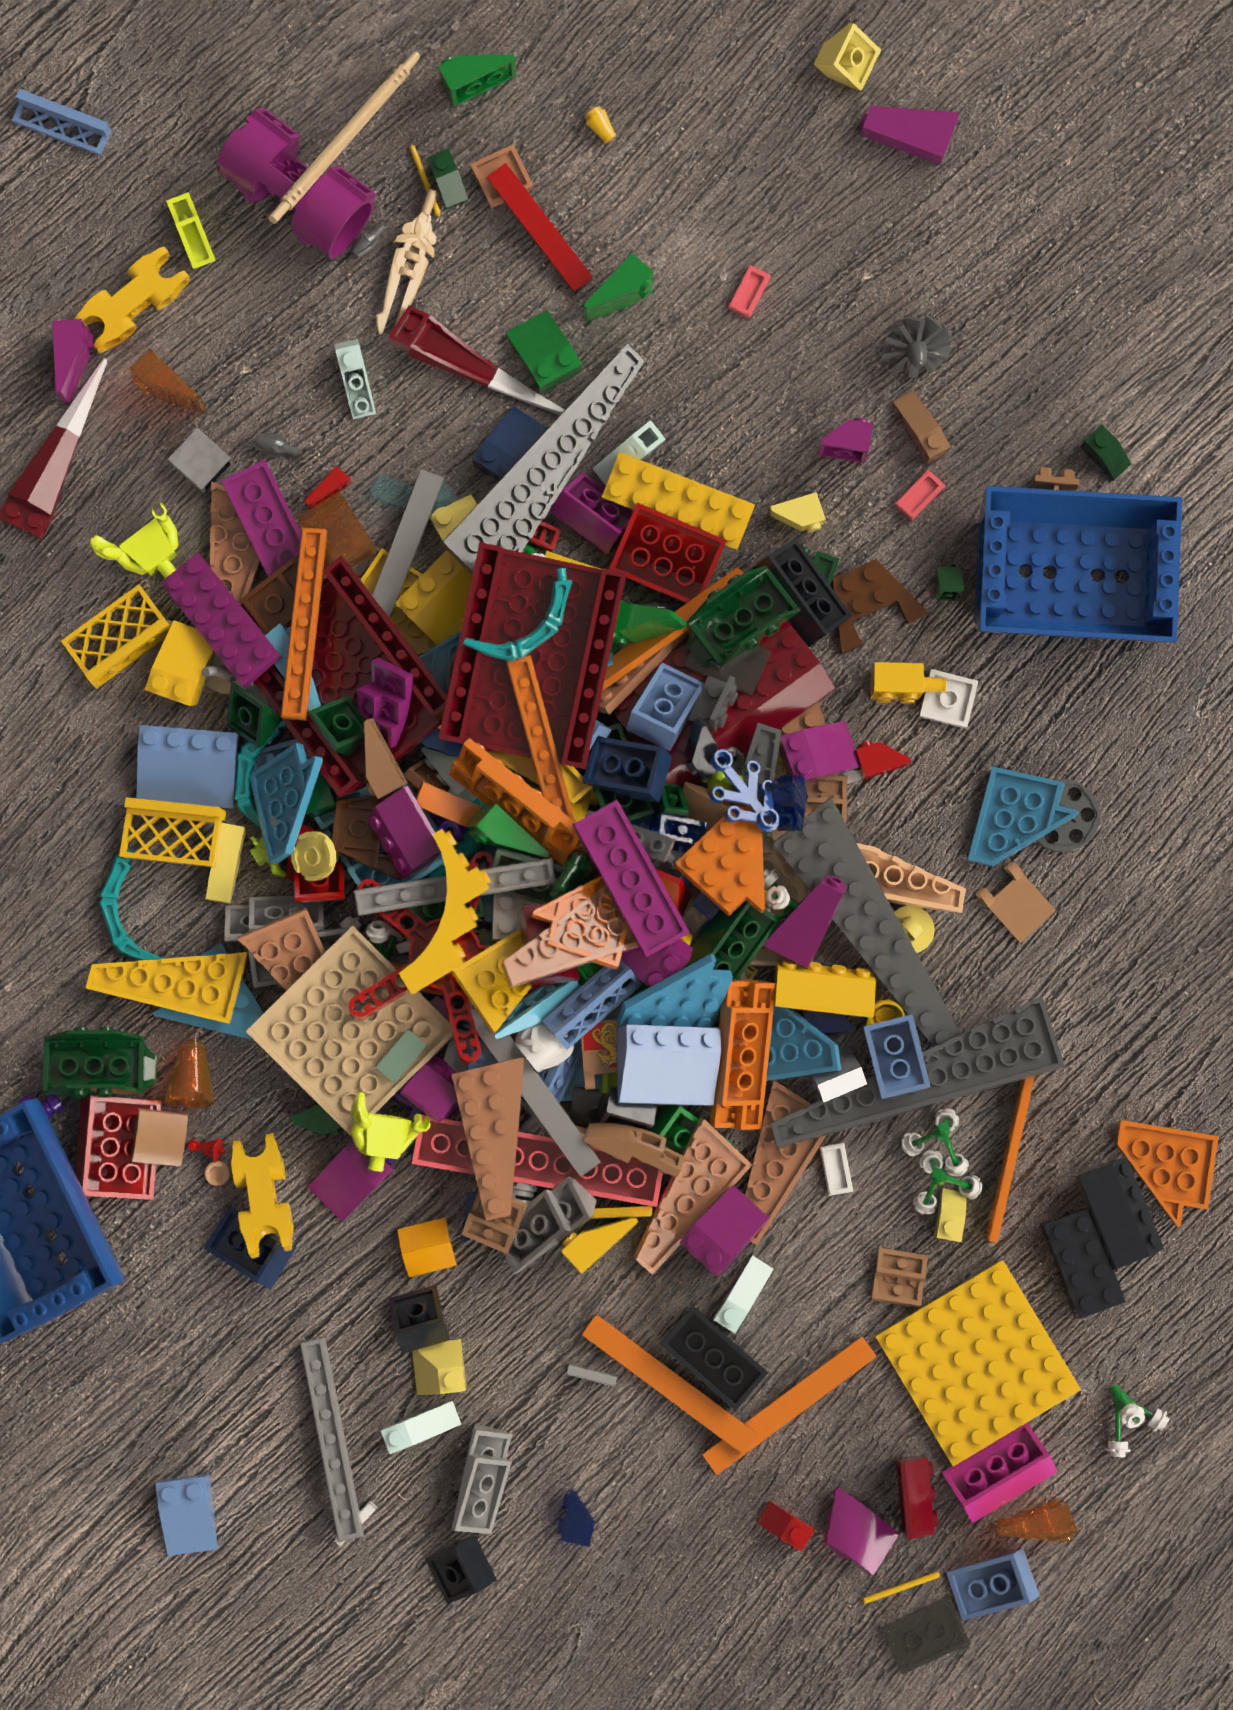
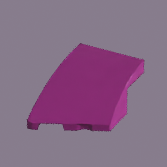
(386, 699)
(858, 1533)

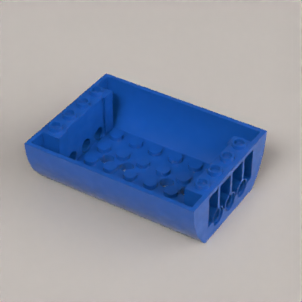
(1074, 537)
(32, 1276)

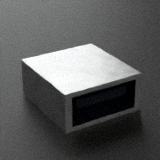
(200, 460)
(842, 1081)

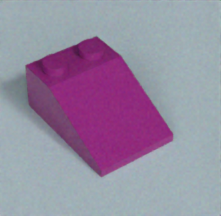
(71, 355)
(818, 752)
(659, 964)
(348, 1181)
(724, 1230)

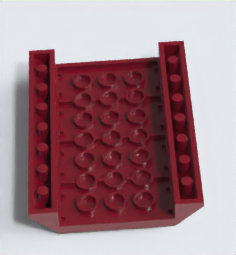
(507, 604)
(348, 637)
(786, 689)

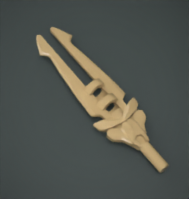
(417, 241)

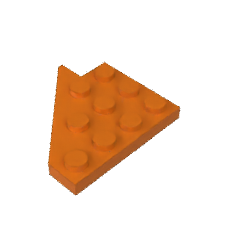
(728, 864)
(563, 905)
(1171, 1163)

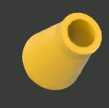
(600, 124)

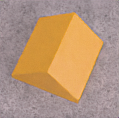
(426, 1247)

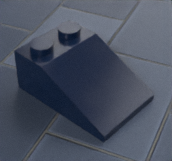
(507, 443)
(628, 768)
(230, 1246)

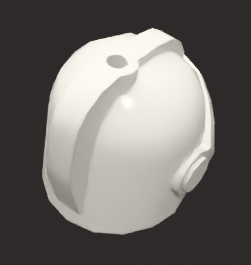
(542, 1047)

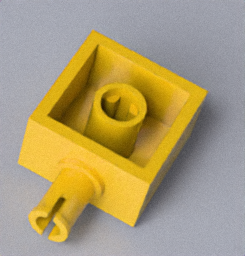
(902, 682)

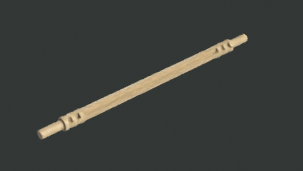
(343, 138)

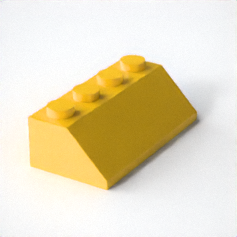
(825, 988)

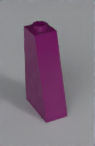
(911, 130)
(807, 924)

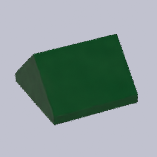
(250, 716)
(340, 725)

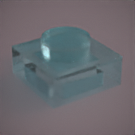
(445, 496)

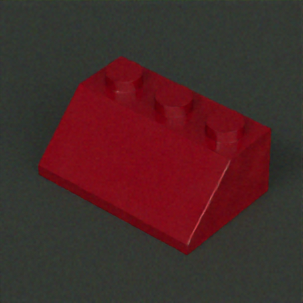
(530, 929)
(916, 1496)

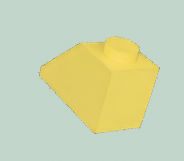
(800, 513)
(951, 1215)

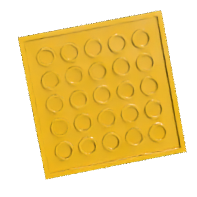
(977, 1362)

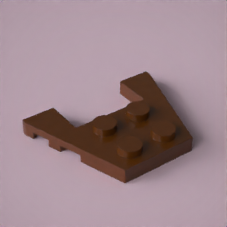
(867, 591)
(356, 838)

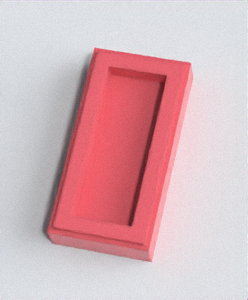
(749, 292)
(919, 495)

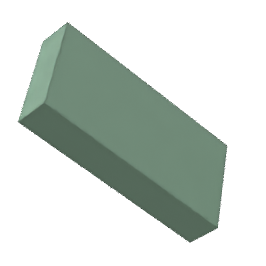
(401, 1056)

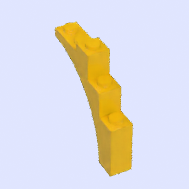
(462, 886)

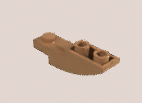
(629, 1141)

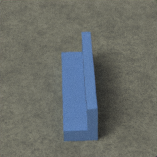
(61, 113)
(590, 999)
(559, 1076)

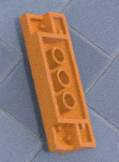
(496, 784)
(744, 1055)

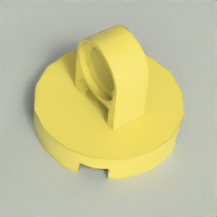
(314, 856)
(917, 926)

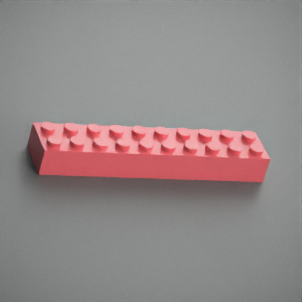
(542, 1164)

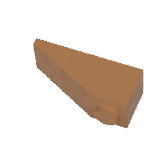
(922, 427)
(381, 767)

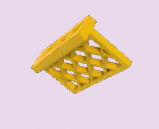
(125, 654)
(176, 811)

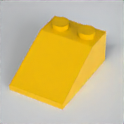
(180, 665)

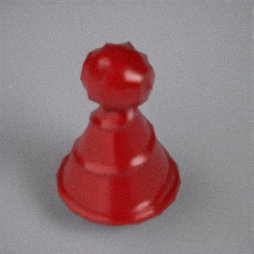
(211, 1149)

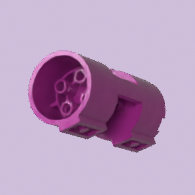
(264, 162)

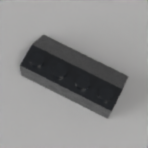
(810, 591)
(1119, 1212)

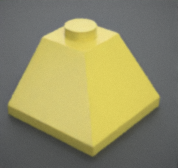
(848, 57)
(440, 1368)

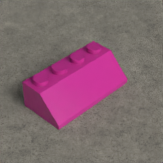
(1000, 1472)

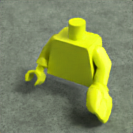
(145, 551)
(382, 1134)

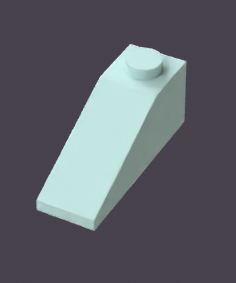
(743, 1294)
(420, 1427)

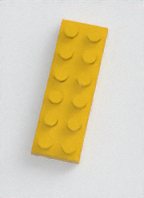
(678, 497)

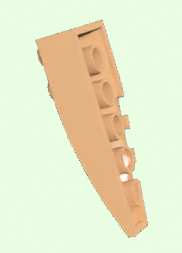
(911, 884)

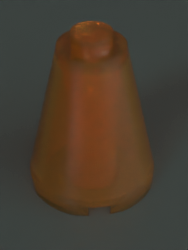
(190, 1077)

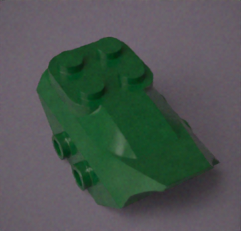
(739, 617)
(97, 1063)

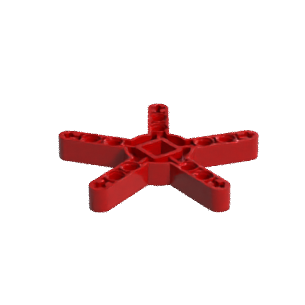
(420, 937)

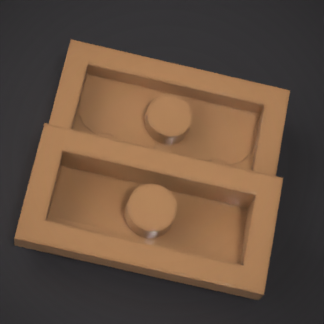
(825, 788)
(701, 806)
(159, 1137)
(497, 1232)
(899, 1277)

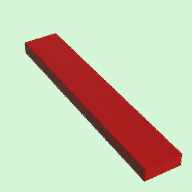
(539, 227)

